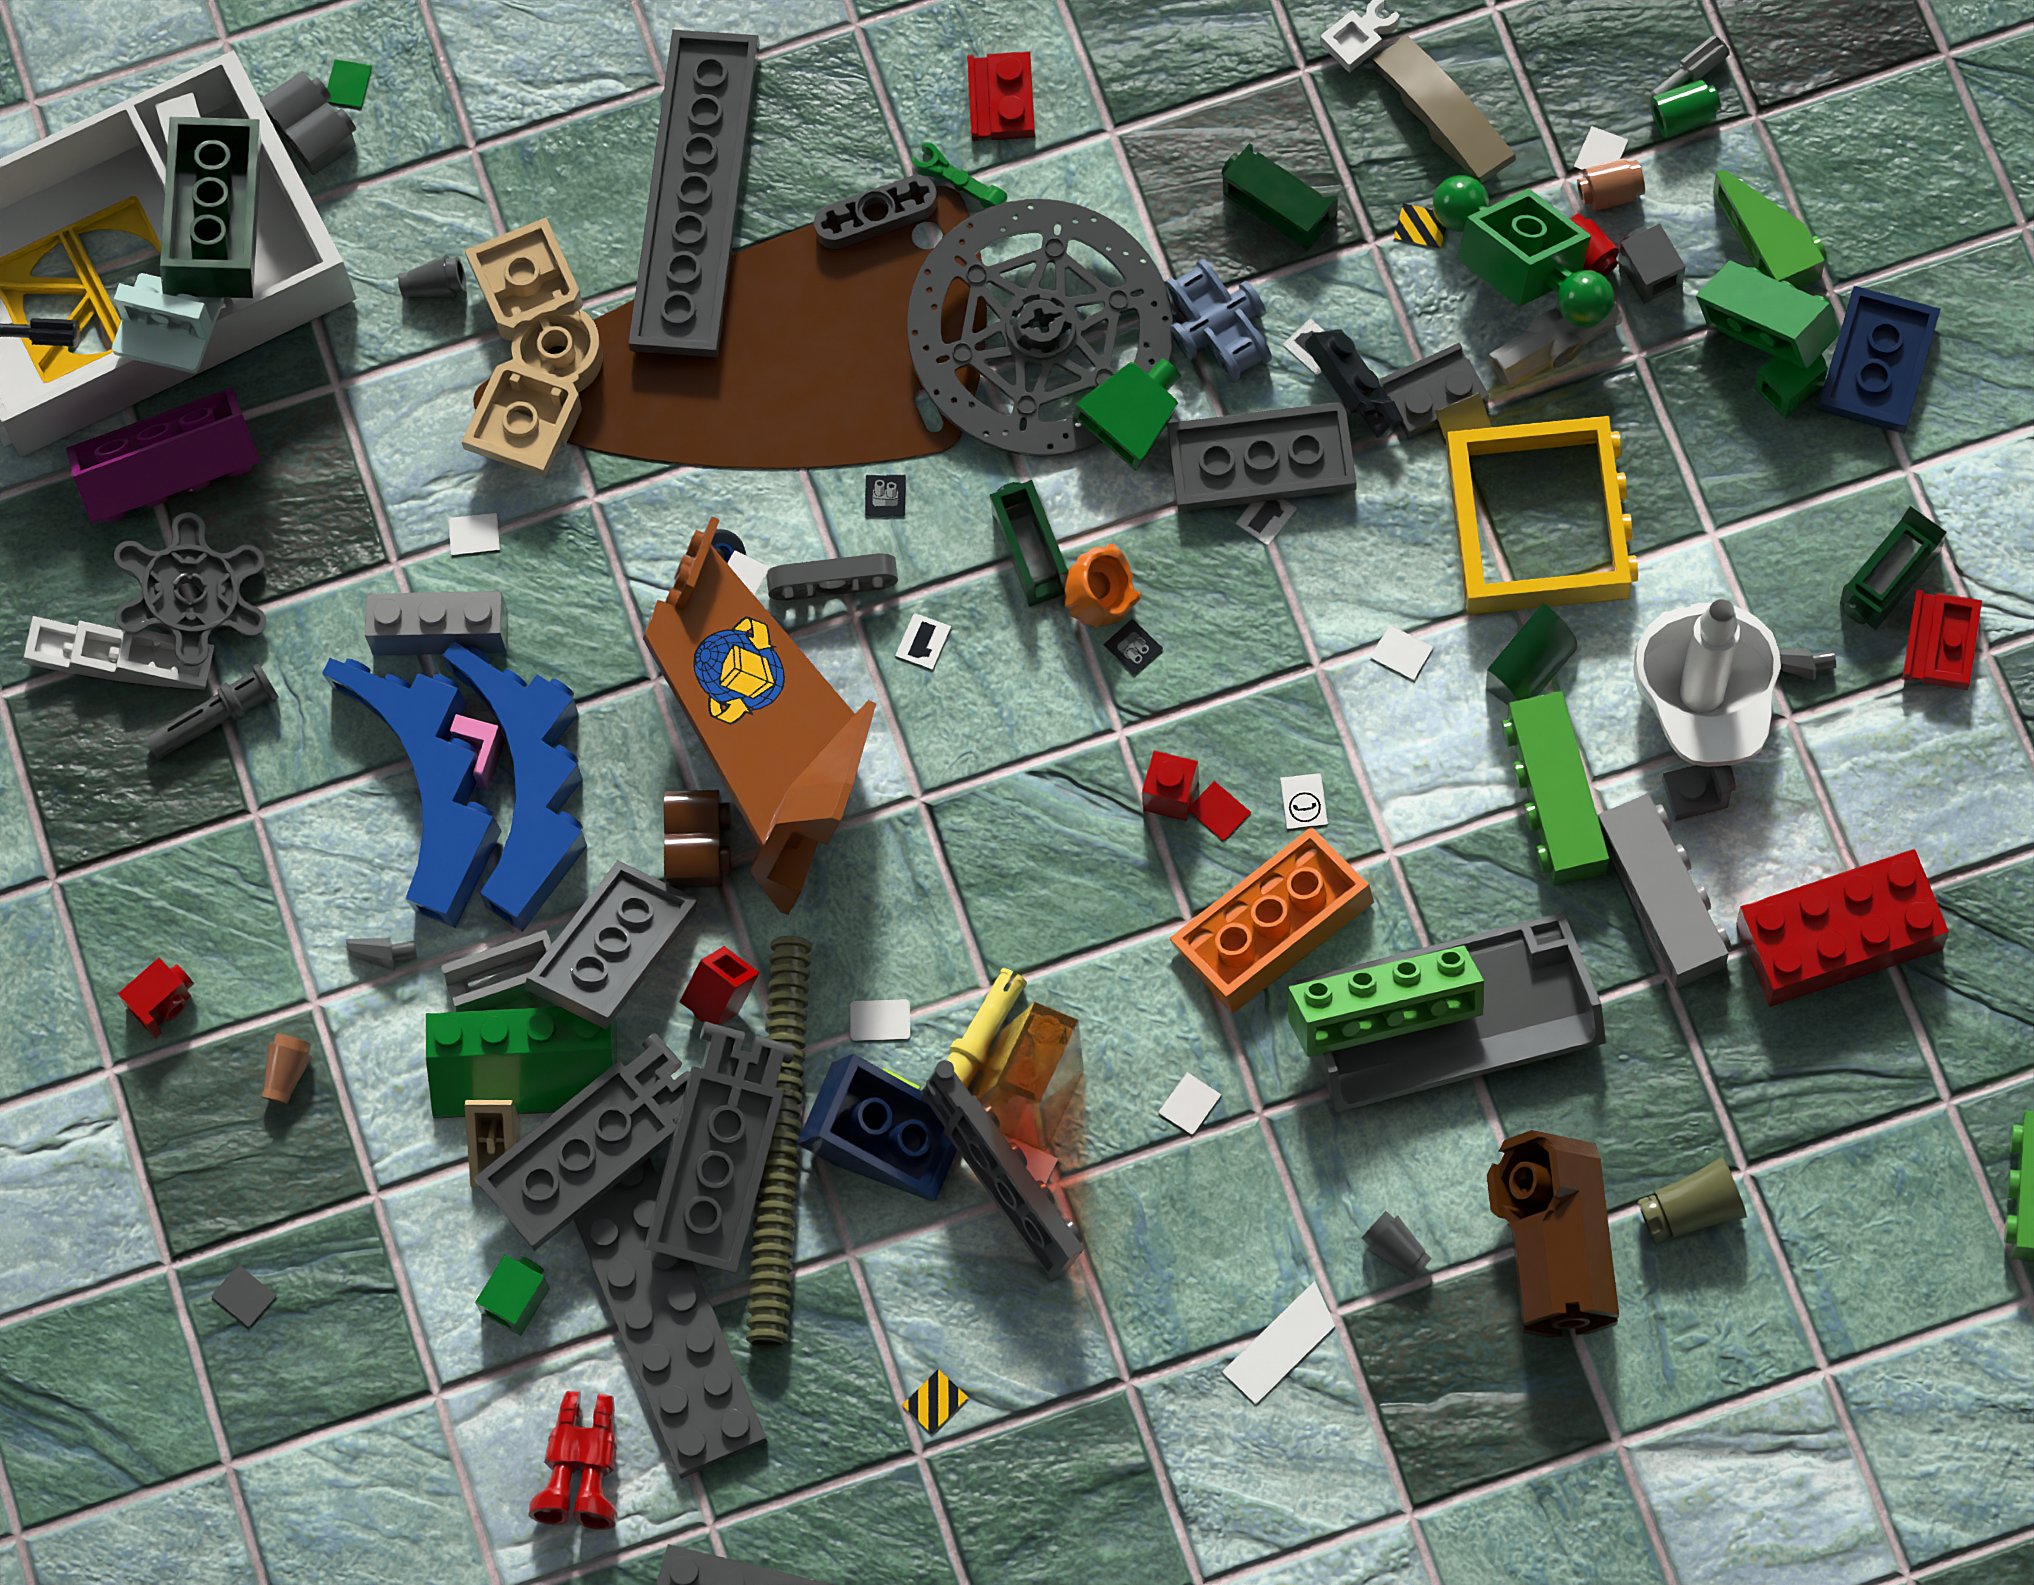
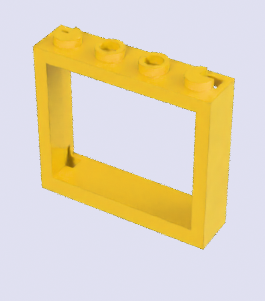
(1552, 591)

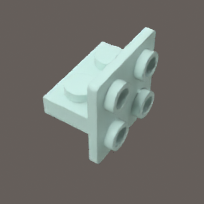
(163, 326)

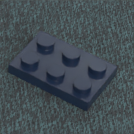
(1879, 359)

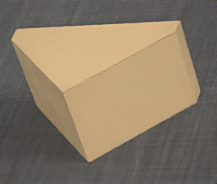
(490, 1132)

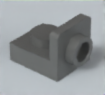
(1698, 790)

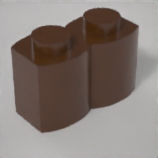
(694, 838)

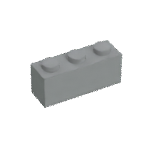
(434, 620)

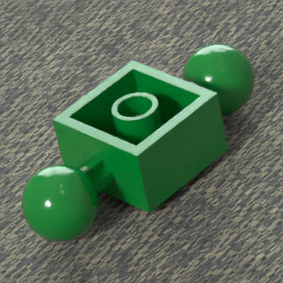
(1524, 249)

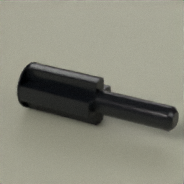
(45, 332)

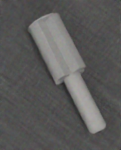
(1696, 64)

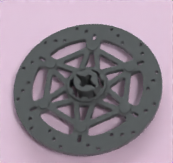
(1048, 307)

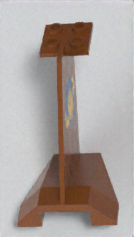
(760, 713)

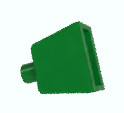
(1130, 410)

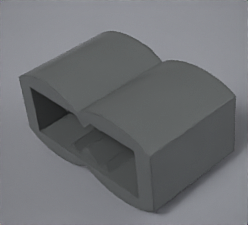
(309, 122)

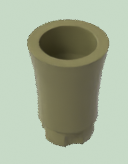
(1693, 1203)

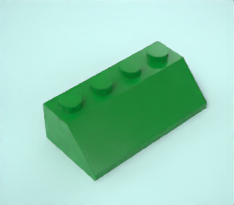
(515, 1055)

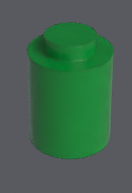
(1685, 108)

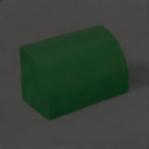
(1531, 657)

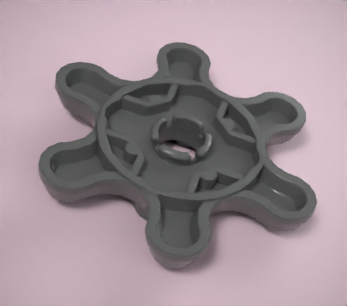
(194, 563)

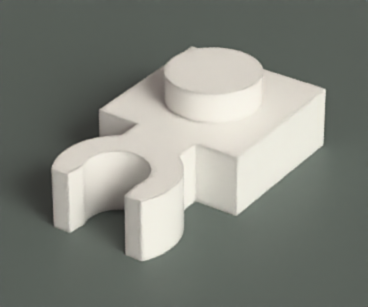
(1357, 38)

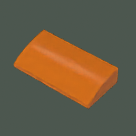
(1272, 919)

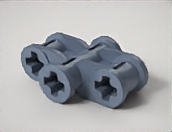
(1218, 320)

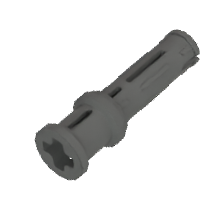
(230, 702)

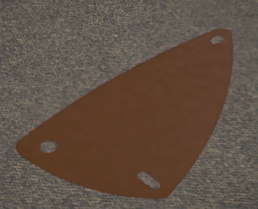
(804, 365)

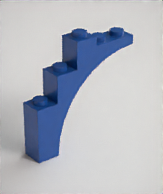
(454, 835)
(540, 841)

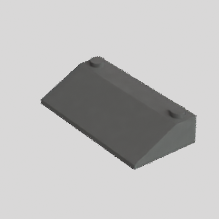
(1534, 1009)

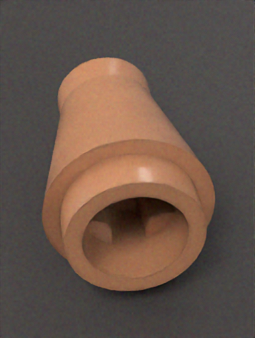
(284, 1067)

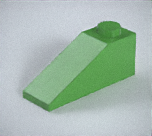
(1771, 236)

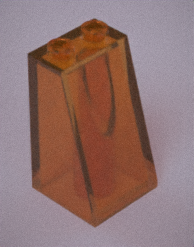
(1032, 1074)

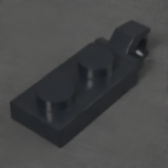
(1353, 380)

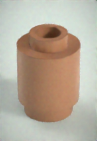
(1611, 184)

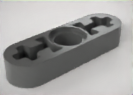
(884, 195)
(832, 577)

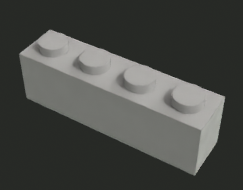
(1663, 891)

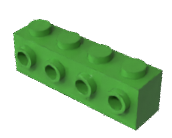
(1385, 1000)

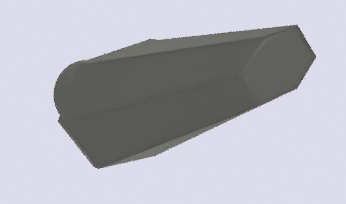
(1804, 663)
(381, 951)

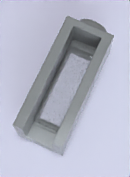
(494, 974)

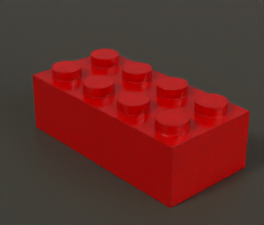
(1842, 927)

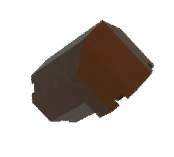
(1560, 1232)

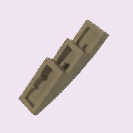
(1444, 109)

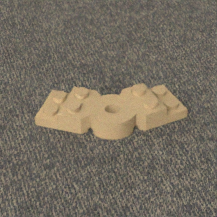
(535, 306)

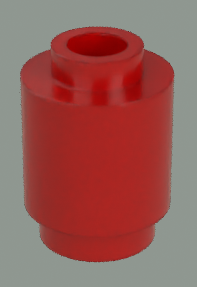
(1601, 250)

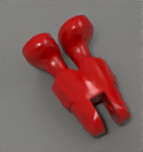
(581, 1449)

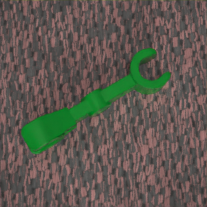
(940, 168)

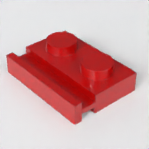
(1001, 96)
(1942, 640)

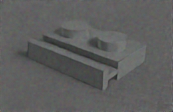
(1431, 386)

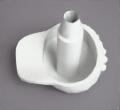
(1709, 681)

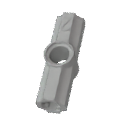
(1546, 343)

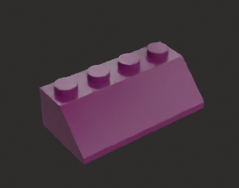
(162, 456)

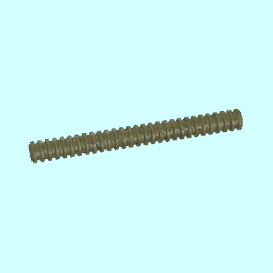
(777, 1180)

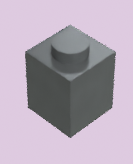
(1651, 262)

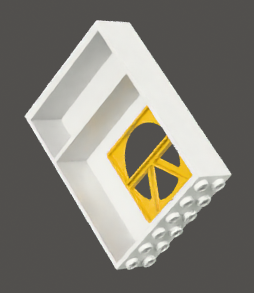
(113, 178)

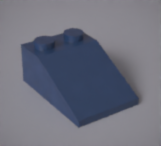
(878, 1129)

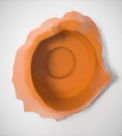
(1100, 587)

